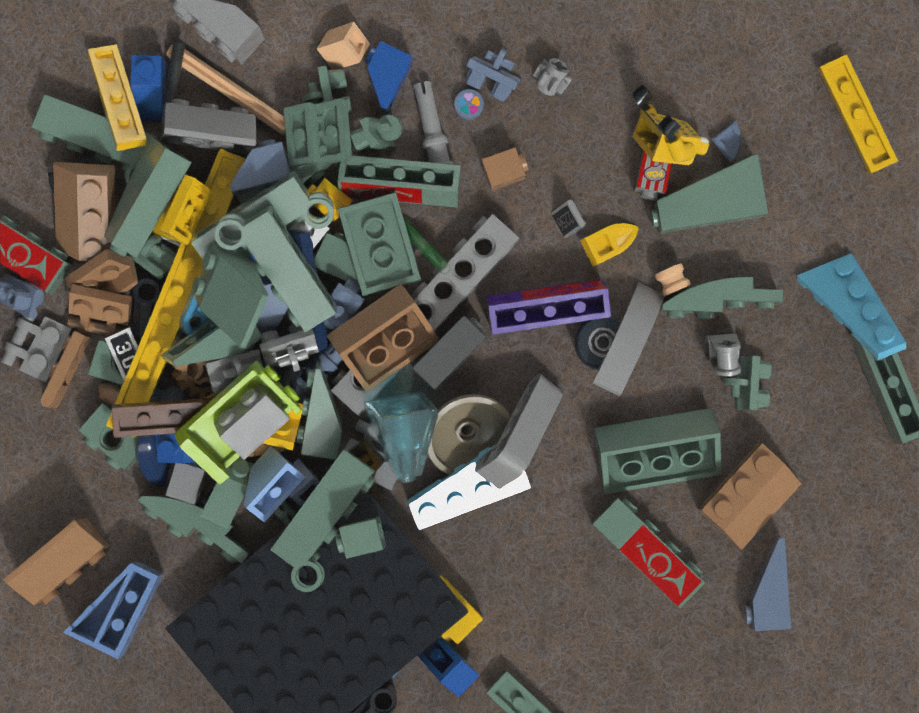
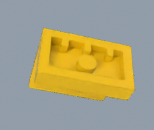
(183, 211)

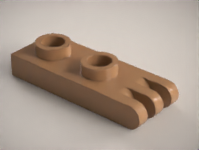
(64, 370)

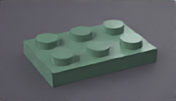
(379, 244)

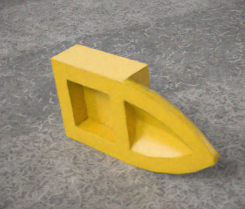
(609, 242)

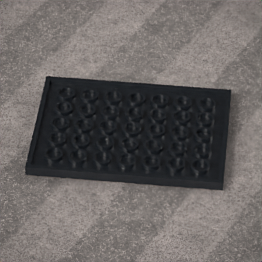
(321, 648)

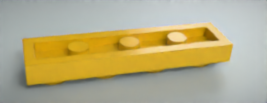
(116, 97)
(857, 114)

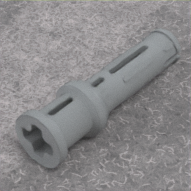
(434, 140)

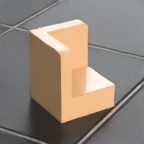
(343, 46)

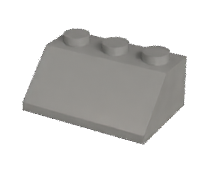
(208, 127)

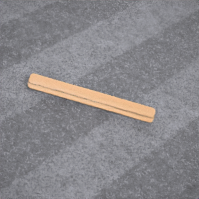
(232, 91)

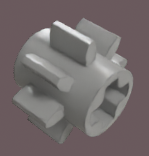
(552, 76)

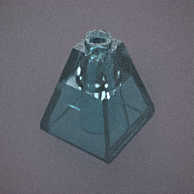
(404, 431)

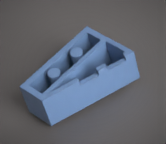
(117, 612)

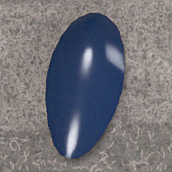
(147, 461)

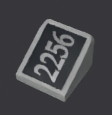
(568, 219)

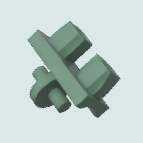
(329, 80)
(377, 133)
(155, 257)
(746, 384)

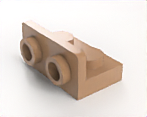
(106, 272)

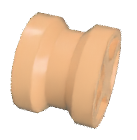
(672, 279)

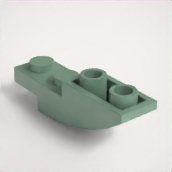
(709, 298)
(185, 518)

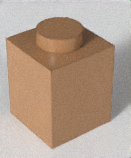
(504, 168)

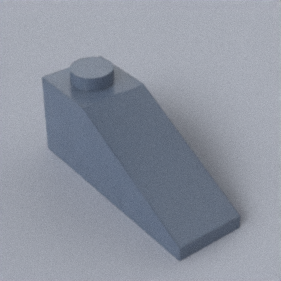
(770, 595)

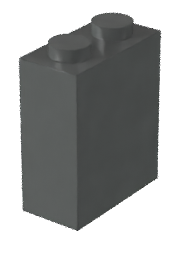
(450, 352)

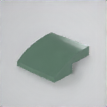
(317, 133)

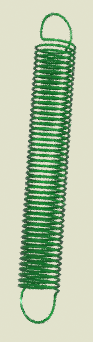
(427, 243)

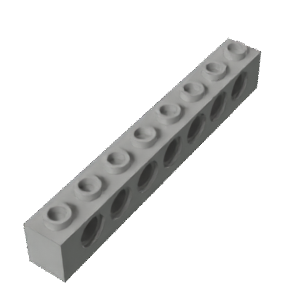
(501, 240)

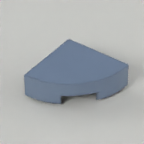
(728, 141)
(169, 394)

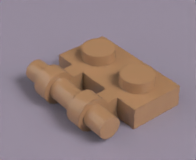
(98, 305)

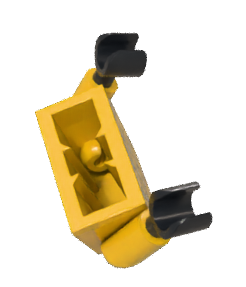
(665, 137)

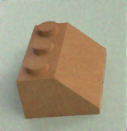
(83, 208)
(383, 337)
(750, 495)
(58, 562)

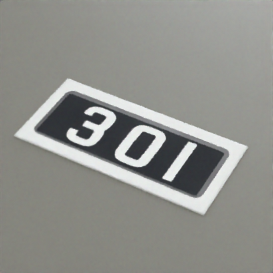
(122, 349)

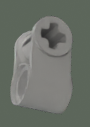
(724, 354)

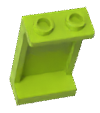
(199, 435)

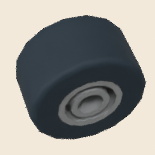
(590, 345)

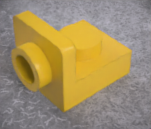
(338, 197)
(286, 435)

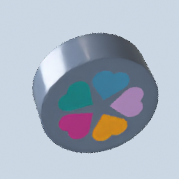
(469, 104)

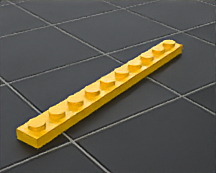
(187, 265)

